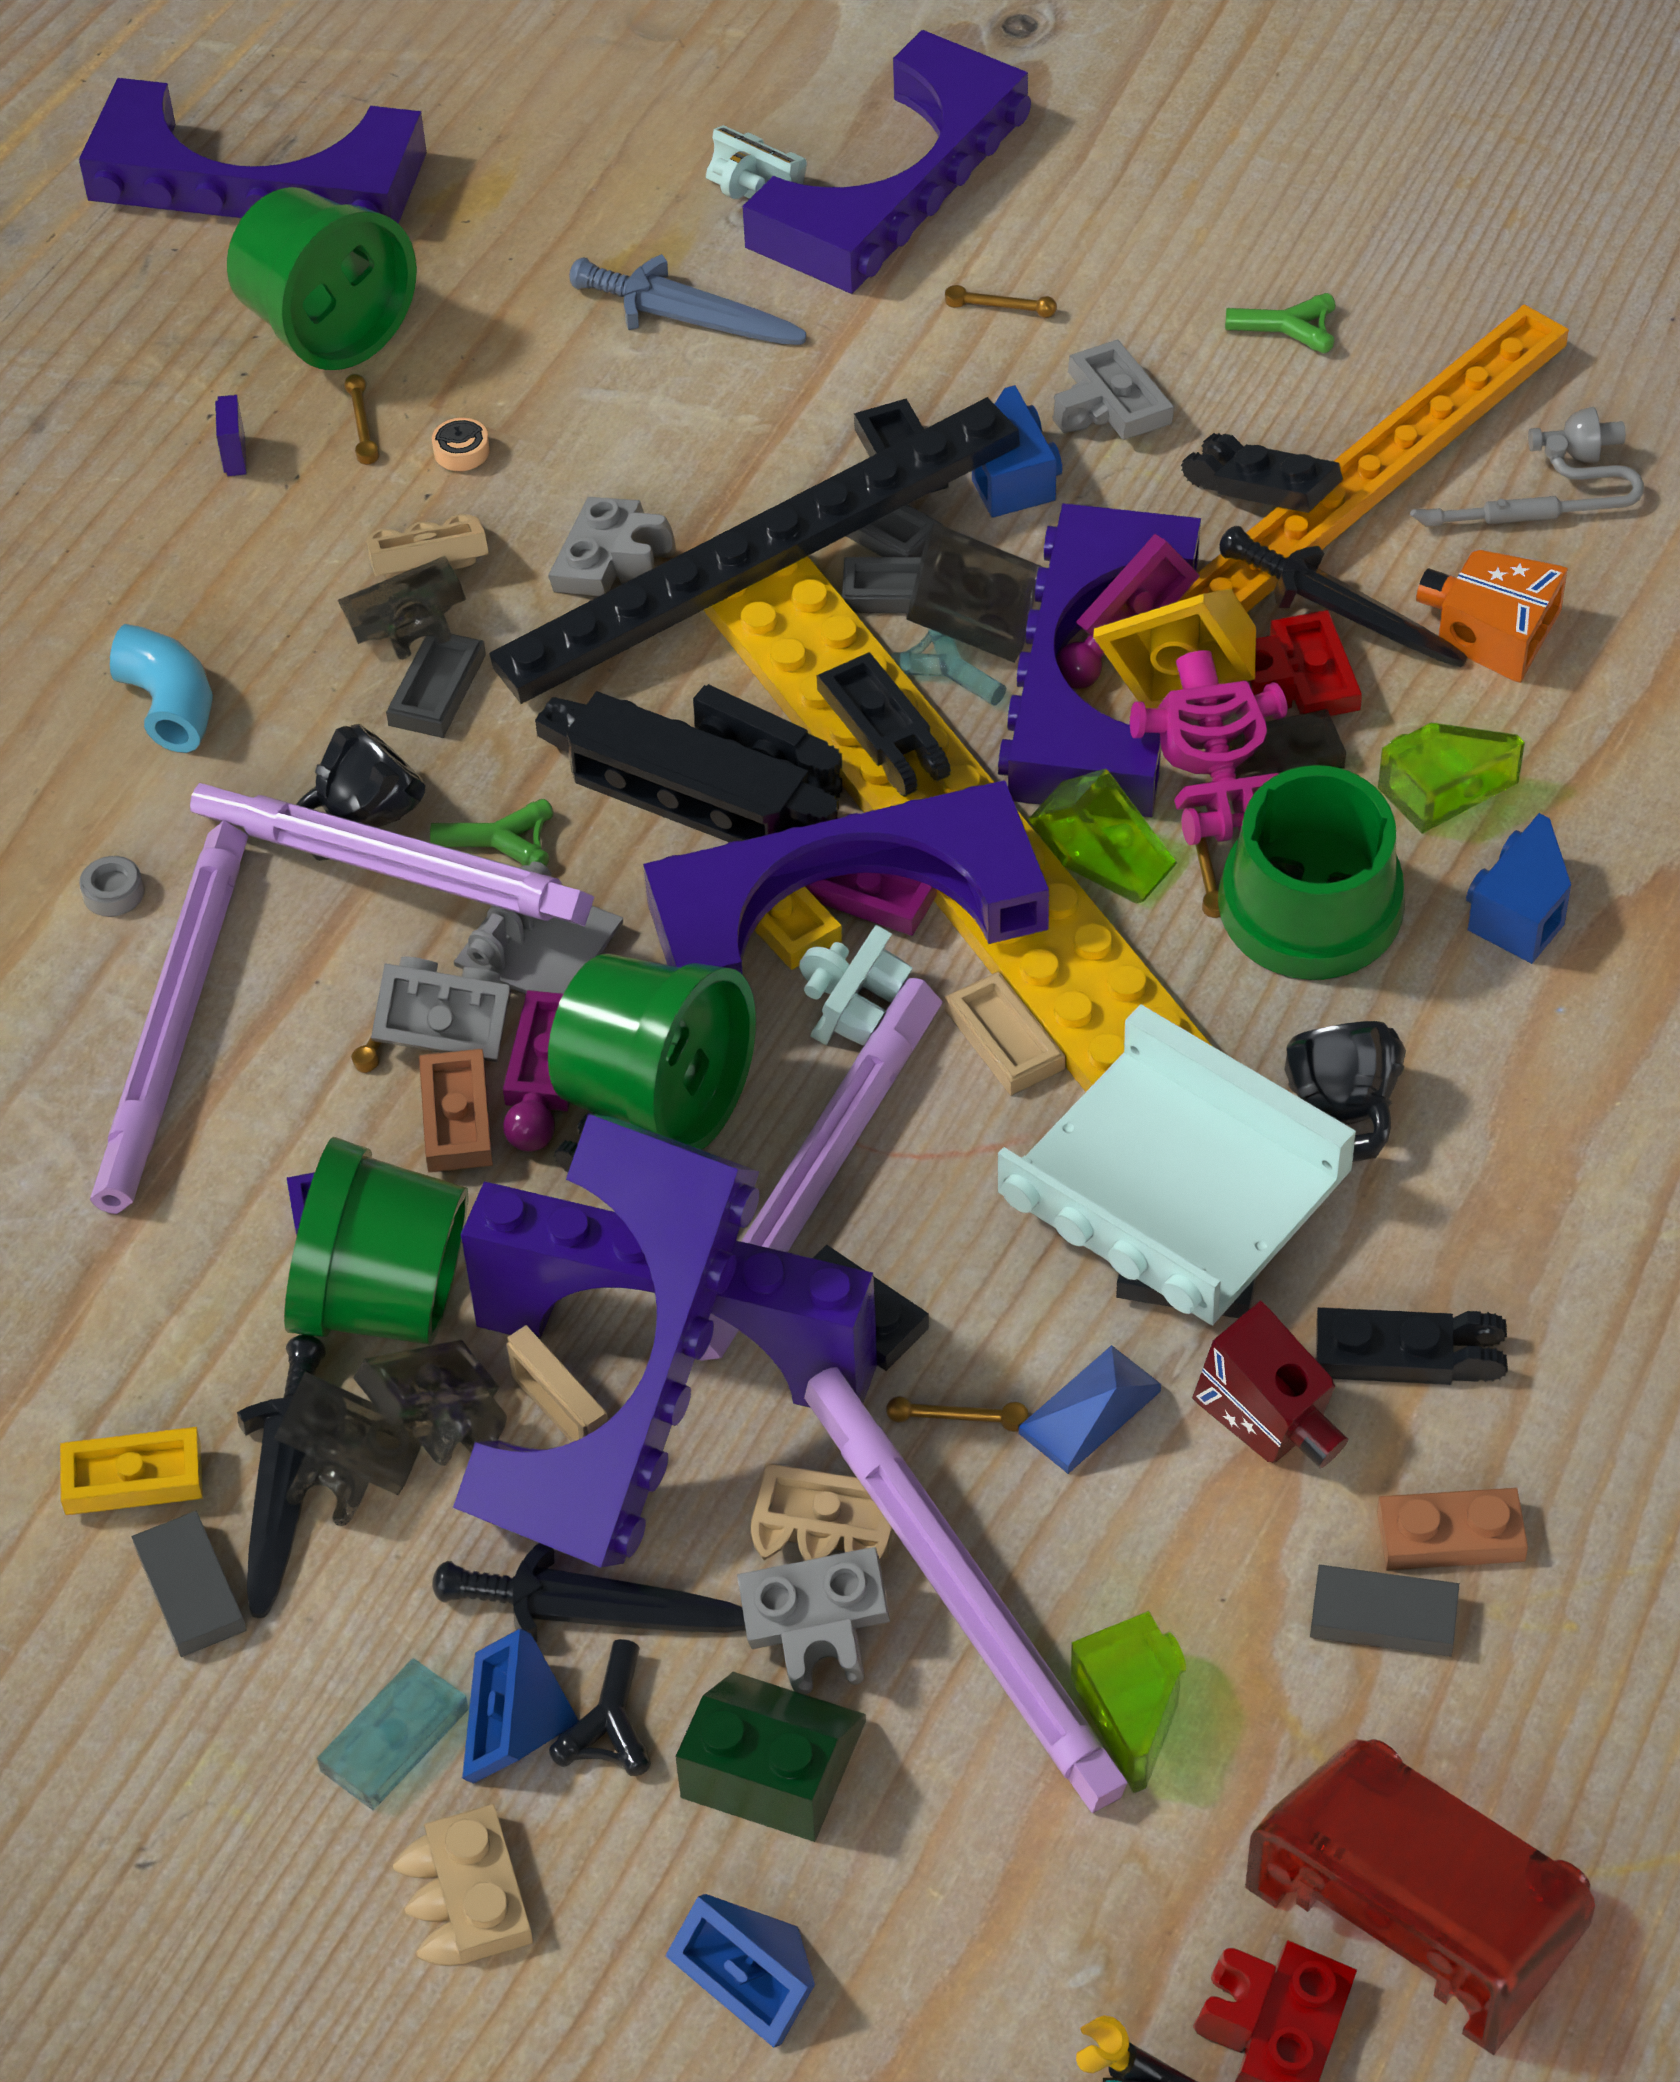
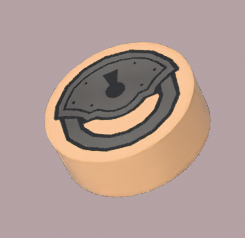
(460, 444)

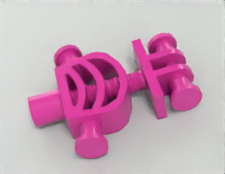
(1194, 721)

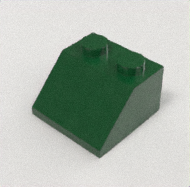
(767, 1754)

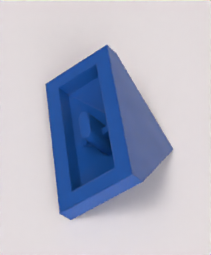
(1089, 1409)
(512, 1706)
(746, 1964)

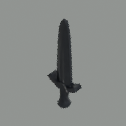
(1301, 576)
(273, 1516)
(585, 1598)

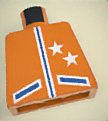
(1497, 608)

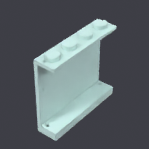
(1181, 1167)

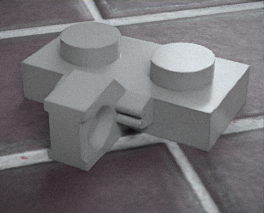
(1111, 390)

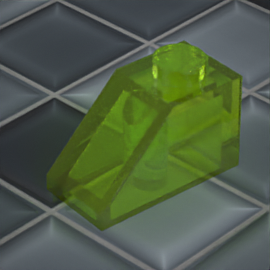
(1447, 771)
(1103, 836)
(1131, 1690)

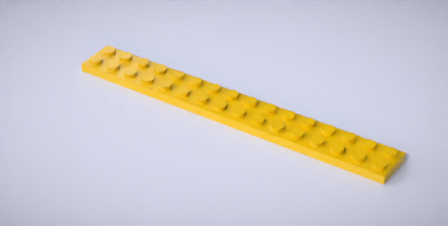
(1073, 977)

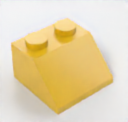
(1150, 643)

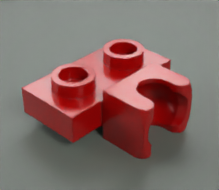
(1307, 665)
(1280, 2012)

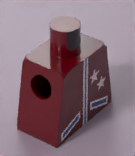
(1269, 1390)

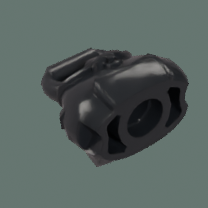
(363, 780)
(1349, 1076)

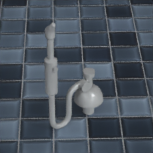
(1583, 441)

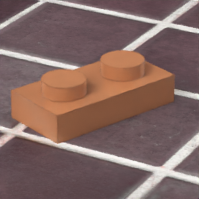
(455, 1110)
(1452, 1529)

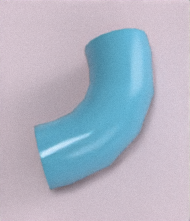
(173, 680)

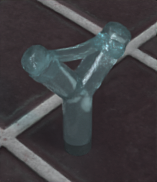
(948, 664)

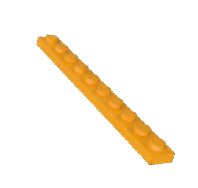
(1397, 448)

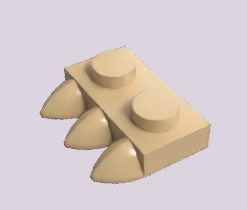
(458, 539)
(816, 1512)
(472, 1889)

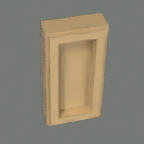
(1004, 1033)
(553, 1386)

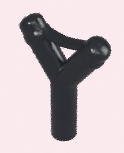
(608, 1717)

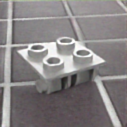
(535, 951)

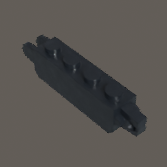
(681, 770)

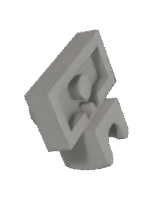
(609, 542)
(815, 1611)

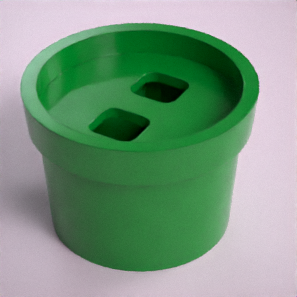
(323, 275)
(1329, 828)
(654, 1044)
(374, 1249)

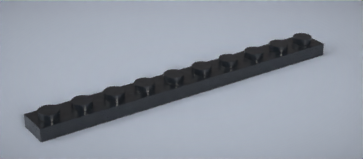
(753, 550)

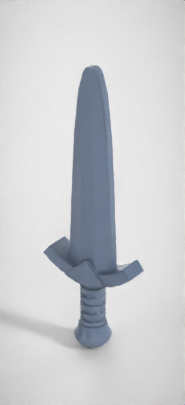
(653, 293)

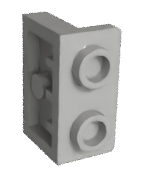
(441, 1009)

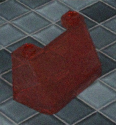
(1425, 1882)

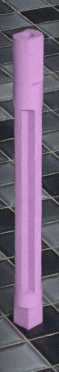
(395, 855)
(169, 1019)
(837, 1130)
(966, 1591)

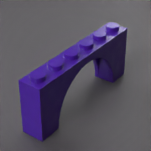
(142, 164)
(852, 230)
(1052, 726)
(955, 842)
(686, 1221)
(537, 1249)

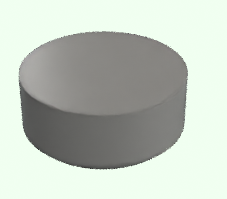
(111, 886)

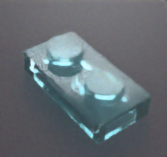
(392, 1733)

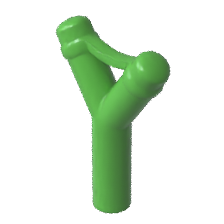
(1290, 321)
(500, 834)

